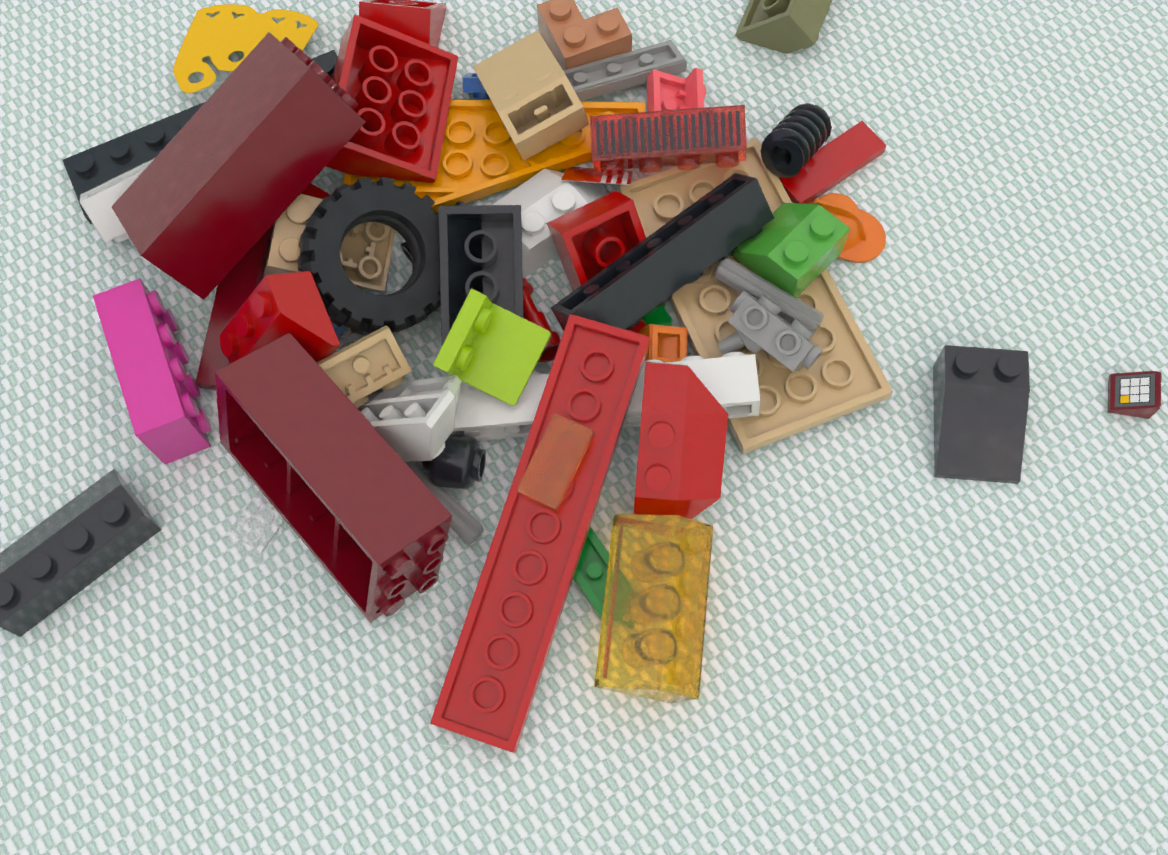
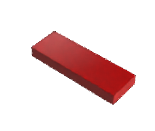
(834, 163)

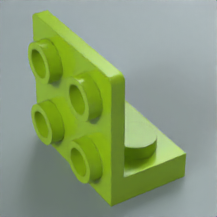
(492, 348)

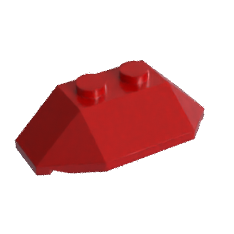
(678, 444)

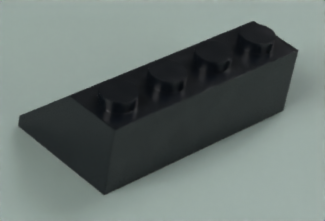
(481, 253)
(70, 551)

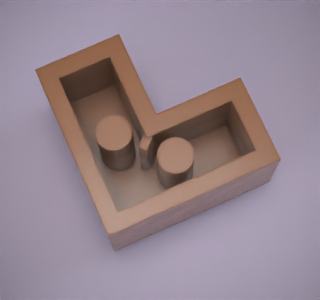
(581, 40)

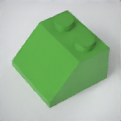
(794, 246)

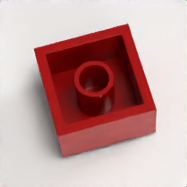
(595, 236)

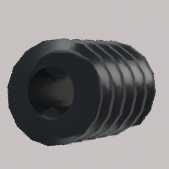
(795, 140)

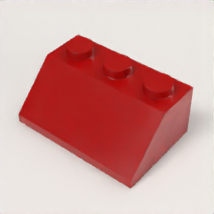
(275, 308)

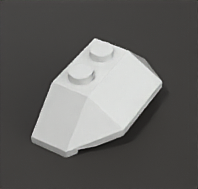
(541, 201)
(415, 416)

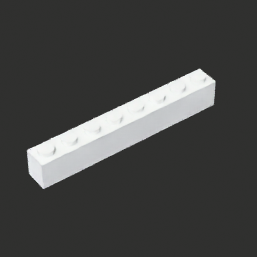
(729, 379)

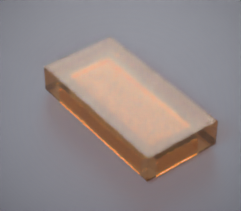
(555, 461)

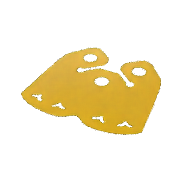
(224, 35)

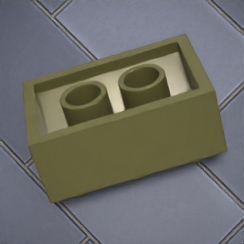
(783, 23)

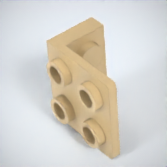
(367, 366)

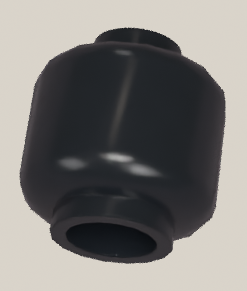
(458, 464)

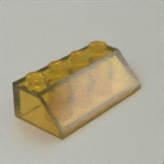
(655, 607)

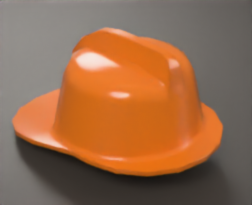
(866, 233)

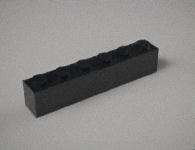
(671, 256)

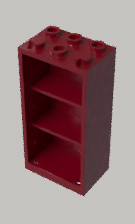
(237, 165)
(331, 476)

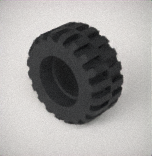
(387, 205)

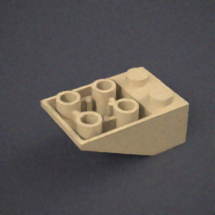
(531, 95)
(363, 252)

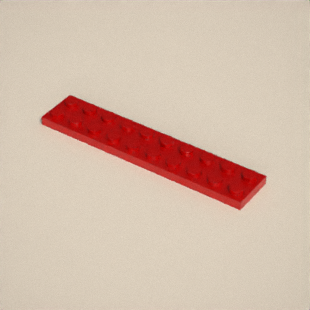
(536, 546)

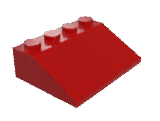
(401, 96)

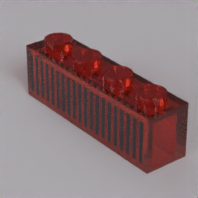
(668, 139)

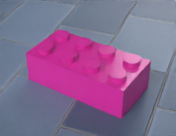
(153, 371)

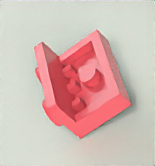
(674, 92)

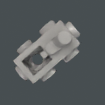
(762, 328)

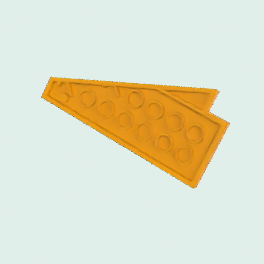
(483, 160)

